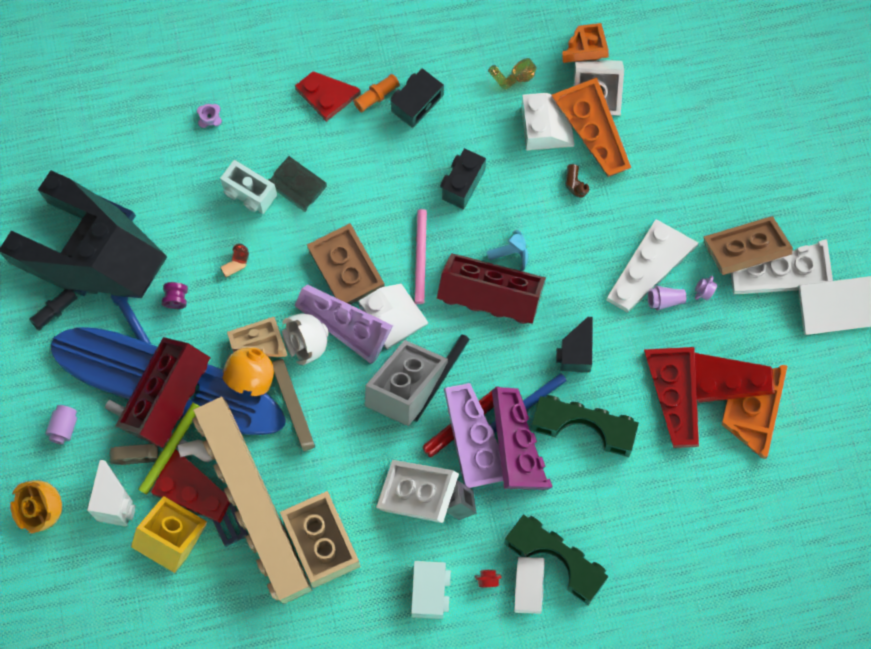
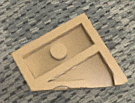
(260, 335)

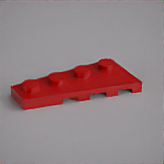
(675, 385)

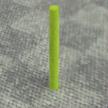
(168, 449)

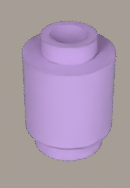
(61, 424)

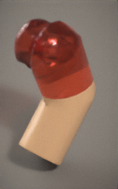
(238, 262)

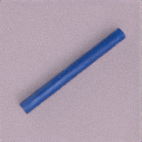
(543, 391)

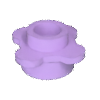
(208, 109)
(705, 288)

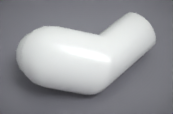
(196, 448)

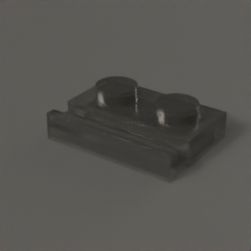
(297, 183)

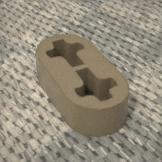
(133, 454)

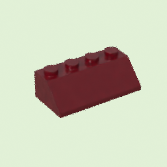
(491, 288)
(163, 391)

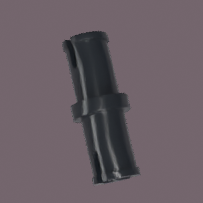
(53, 309)

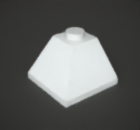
(396, 308)

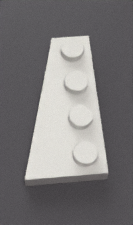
(652, 261)
(803, 267)

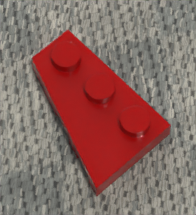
(730, 379)
(190, 488)

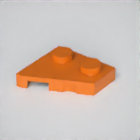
(586, 44)

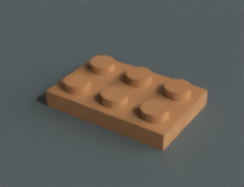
(747, 245)
(345, 265)

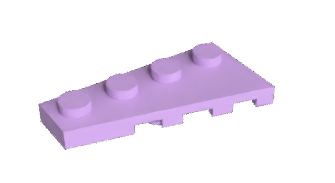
(347, 323)
(473, 438)

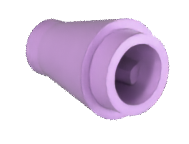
(665, 297)

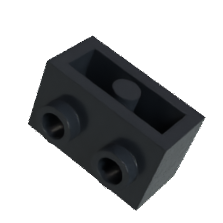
(416, 97)
(463, 179)

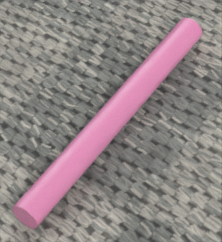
(420, 256)

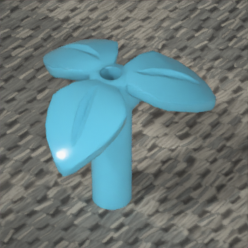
(516, 245)

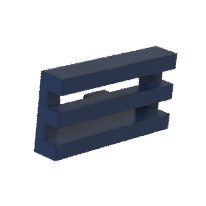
(235, 537)

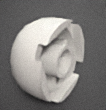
(305, 337)

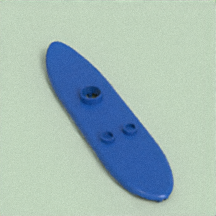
(118, 362)

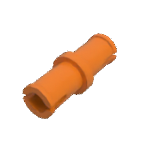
(376, 93)

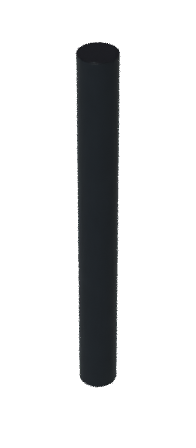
(452, 357)

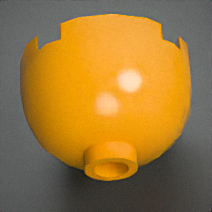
(249, 371)
(36, 506)

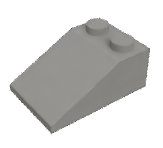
(404, 382)

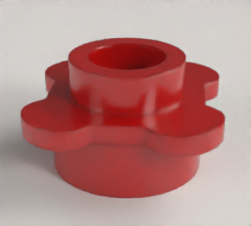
(488, 578)

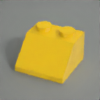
(168, 534)

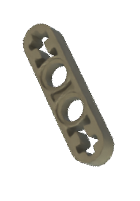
(293, 405)

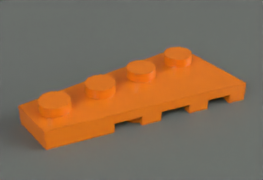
(591, 118)

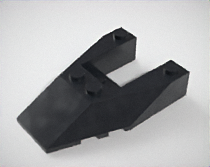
(101, 255)

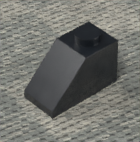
(577, 348)

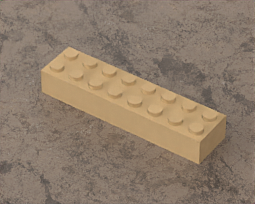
(253, 501)

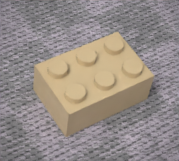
(320, 539)

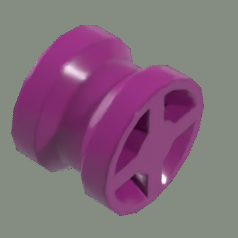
(174, 295)

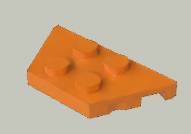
(755, 417)

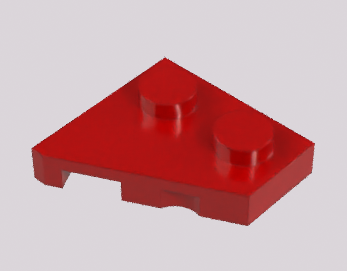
(326, 94)

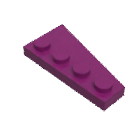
(518, 455)

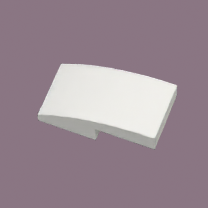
(529, 585)

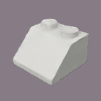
(610, 77)
(545, 123)
(109, 499)

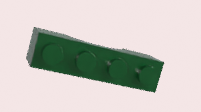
(616, 432)
(530, 539)

